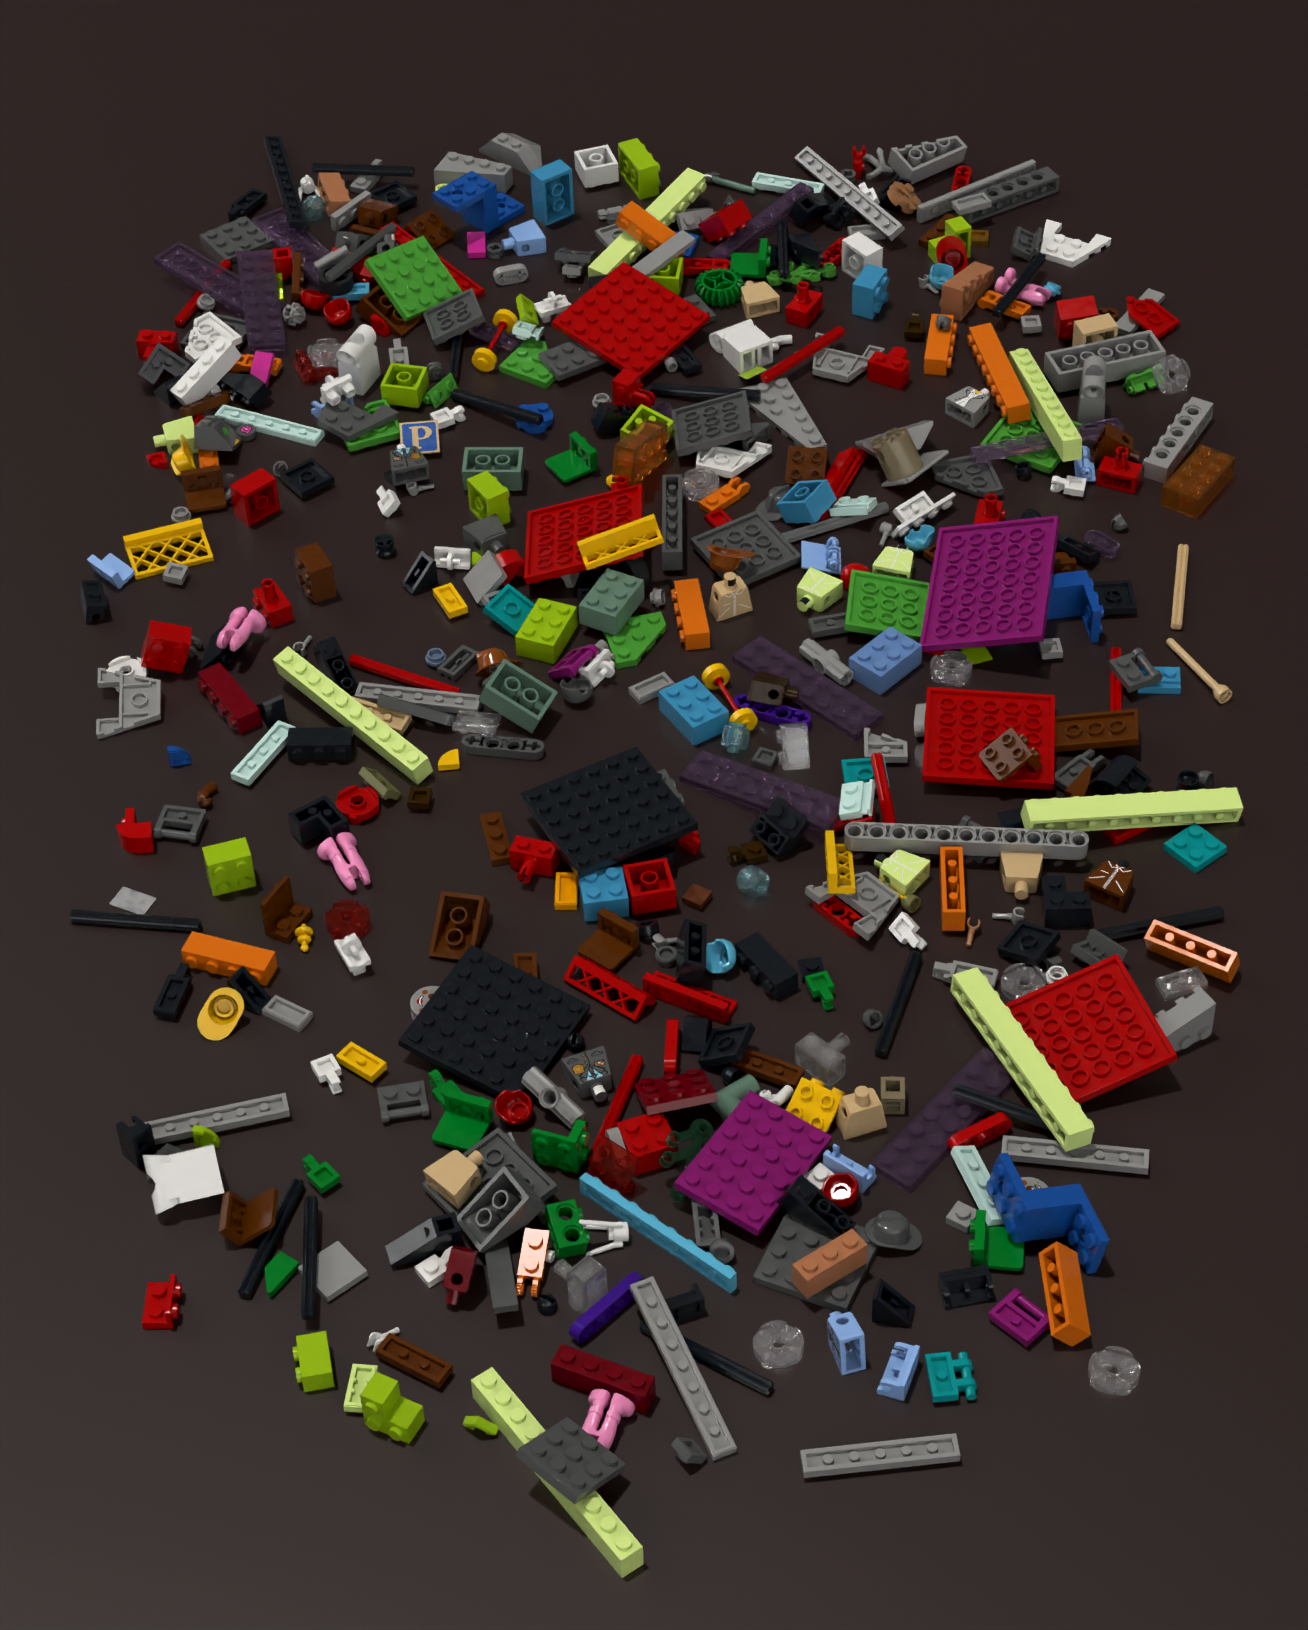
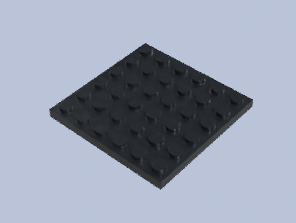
(608, 812)
(493, 1023)

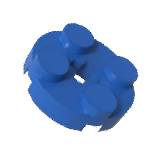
(542, 408)

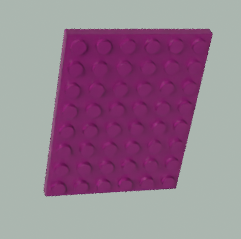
(990, 584)

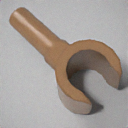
(971, 931)

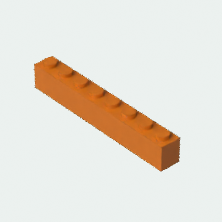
(999, 373)

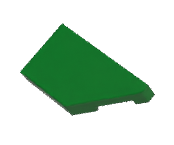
(279, 1271)

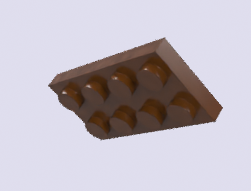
(1096, 730)

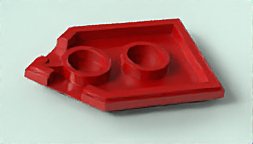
(1151, 316)

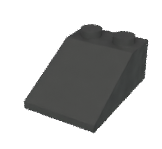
(499, 1209)

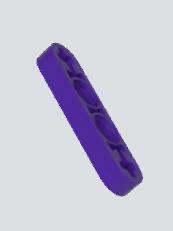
(793, 715)
(604, 1309)

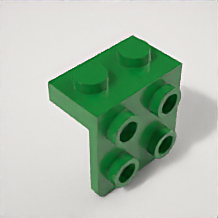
(752, 264)
(576, 461)
(463, 1121)
(562, 1151)
(994, 1246)

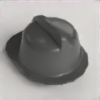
(768, 506)
(893, 1230)

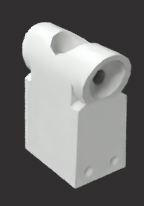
(743, 345)
(360, 359)
(183, 1176)

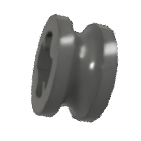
(849, 174)
(494, 251)
(437, 375)

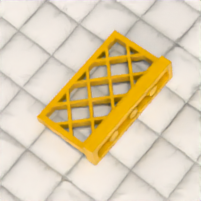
(164, 537)

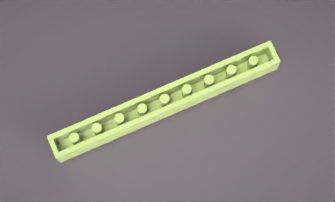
(664, 208)
(1046, 406)
(353, 714)
(1133, 810)
(1022, 1059)
(590, 1513)

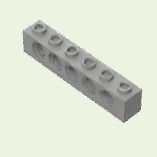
(1177, 440)

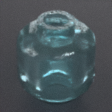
(313, 207)
(735, 737)
(753, 881)

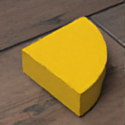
(449, 761)

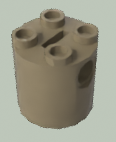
(897, 454)

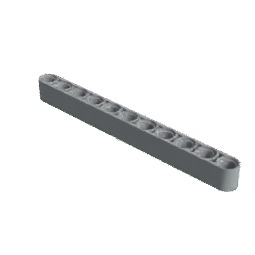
(973, 839)

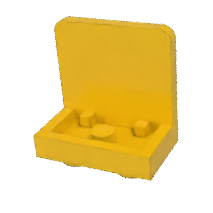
(815, 1103)

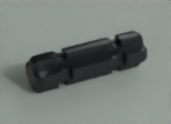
(774, 257)

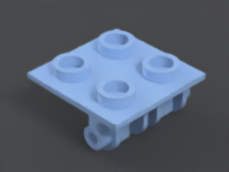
(822, 557)

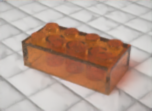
(640, 451)
(1197, 481)

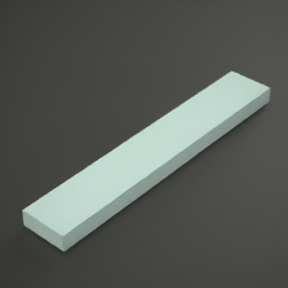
(271, 425)

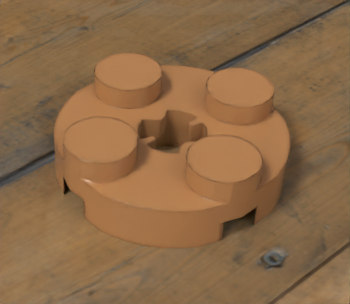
(904, 197)

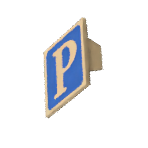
(421, 434)

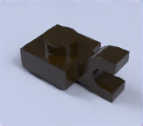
(915, 327)
(749, 852)

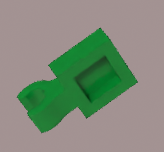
(821, 985)
(440, 1087)
(321, 1175)

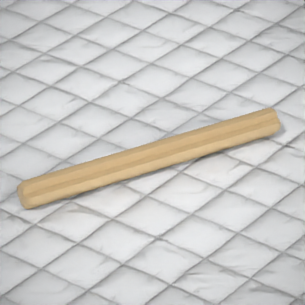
(1179, 587)

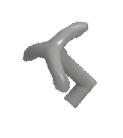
(878, 163)

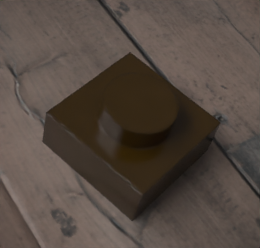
(419, 798)

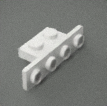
(916, 510)

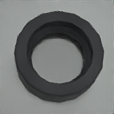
(336, 288)
(635, 568)

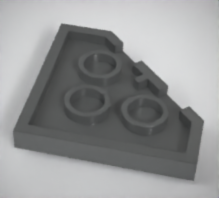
(968, 476)

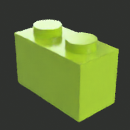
(314, 1361)

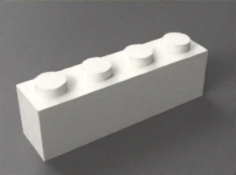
(206, 371)

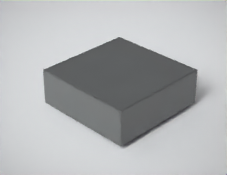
(764, 759)

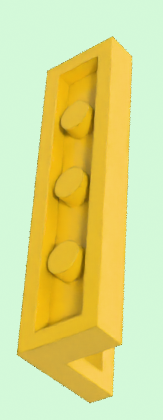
(619, 540)
(834, 868)

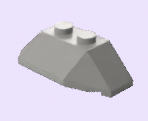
(514, 151)
(918, 433)

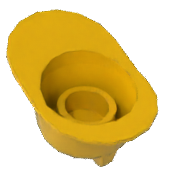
(183, 457)
(220, 1013)

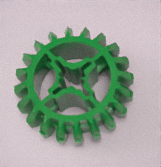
(719, 287)

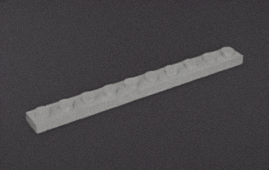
(853, 195)

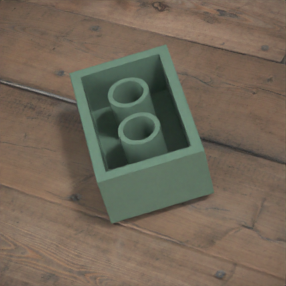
(502, 462)
(611, 601)
(517, 696)

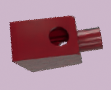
(460, 1261)

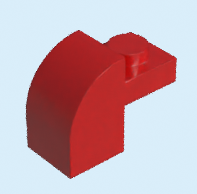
(283, 261)
(511, 564)
(135, 836)

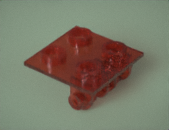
(308, 372)
(613, 1166)

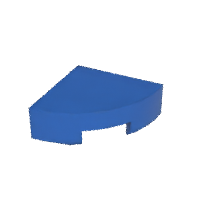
(178, 756)

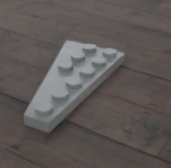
(785, 411)

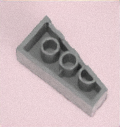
(927, 159)
(456, 165)
(1188, 1020)

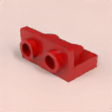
(162, 1304)

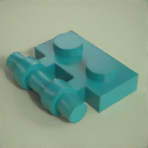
(942, 1378)

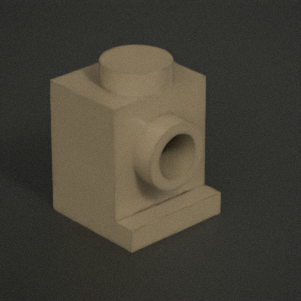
(893, 1094)

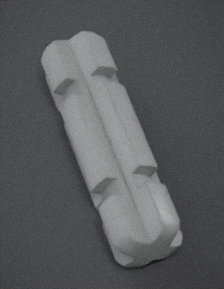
(603, 213)

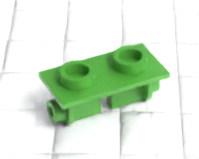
(1135, 382)
(440, 391)

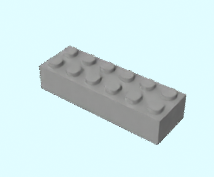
(1122, 356)

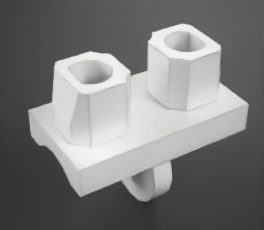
(551, 305)
(335, 387)
(452, 557)
(599, 668)
(353, 954)

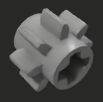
(294, 314)

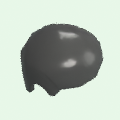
(576, 690)

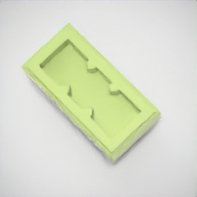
(359, 1378)

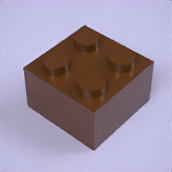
(315, 573)

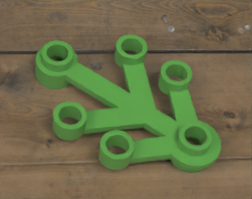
(797, 275)

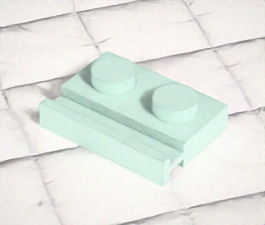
(525, 330)
(849, 507)
(856, 799)

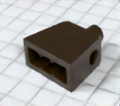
(771, 689)

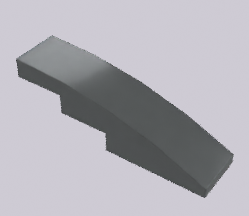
(705, 1224)
(501, 1278)

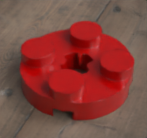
(356, 813)

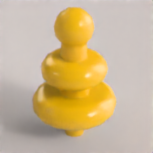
(304, 936)

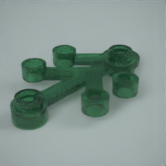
(689, 1153)

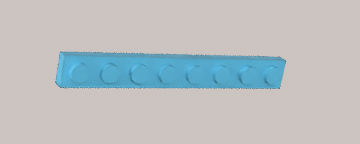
(657, 1232)

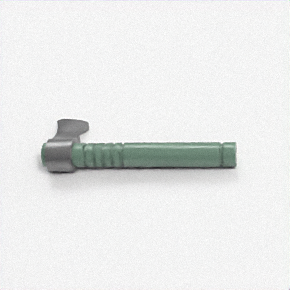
(713, 177)

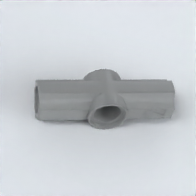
(826, 662)
(543, 1087)

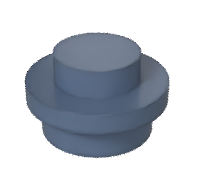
(435, 657)

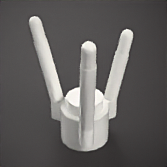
(307, 186)
(616, 1231)

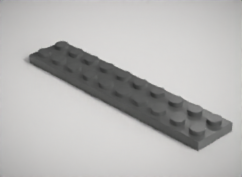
(573, 358)

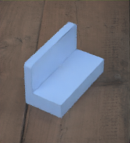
(112, 569)

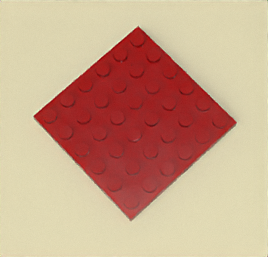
(630, 320)
(556, 529)
(967, 721)
(1094, 1029)

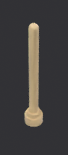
(1220, 692)

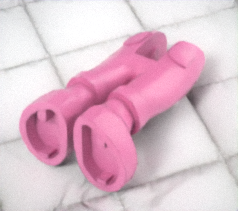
(1031, 293)
(239, 628)
(346, 872)
(600, 1401)

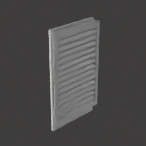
(928, 459)

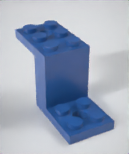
(478, 202)
(1075, 596)
(1047, 1213)

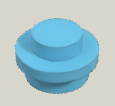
(1054, 288)

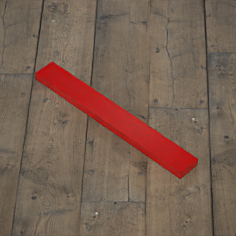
(462, 280)

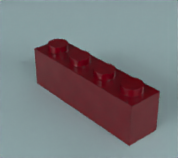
(229, 698)
(589, 1372)

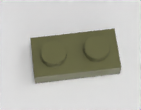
(380, 783)

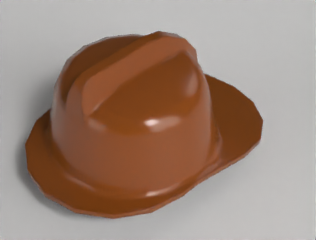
(726, 559)
(492, 658)

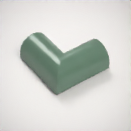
(733, 1094)

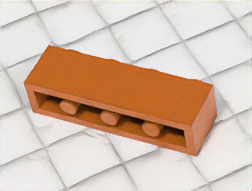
(644, 226)
(939, 347)
(691, 614)
(952, 889)
(1192, 950)
(226, 956)
(1064, 1294)

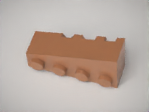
(965, 289)

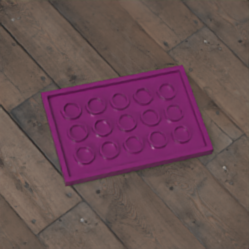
(752, 1162)

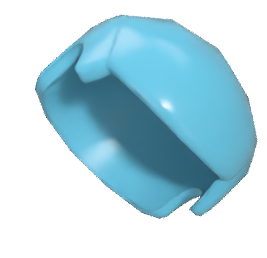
(940, 274)
(921, 539)
(720, 956)

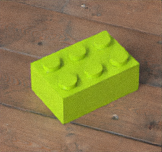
(639, 168)
(546, 630)

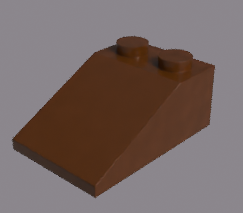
(379, 303)
(458, 924)

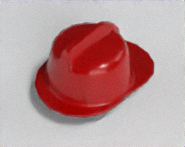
(952, 252)

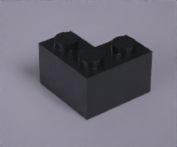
(162, 360)
(317, 819)
(1064, 907)

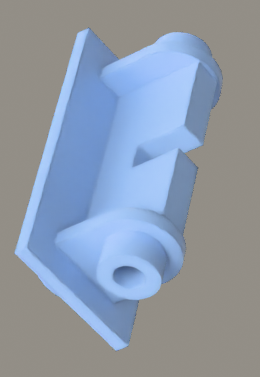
(1084, 467)

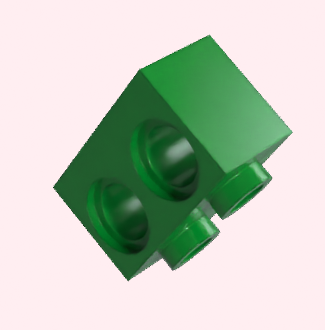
(563, 1229)

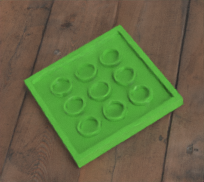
(413, 277)
(1044, 461)
(883, 602)

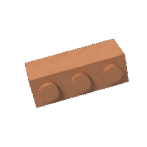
(332, 191)
(829, 1263)

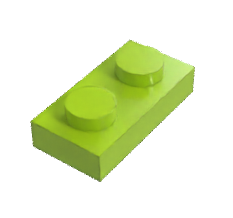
(526, 310)

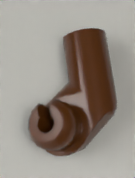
(204, 793)

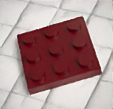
(675, 1091)

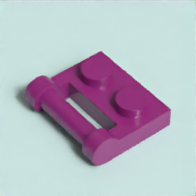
(573, 662)
(1018, 1322)

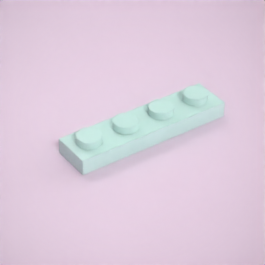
(782, 184)
(262, 754)
(976, 1177)

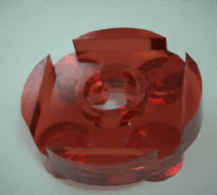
(358, 921)

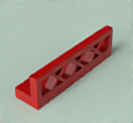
(612, 979)
(689, 997)

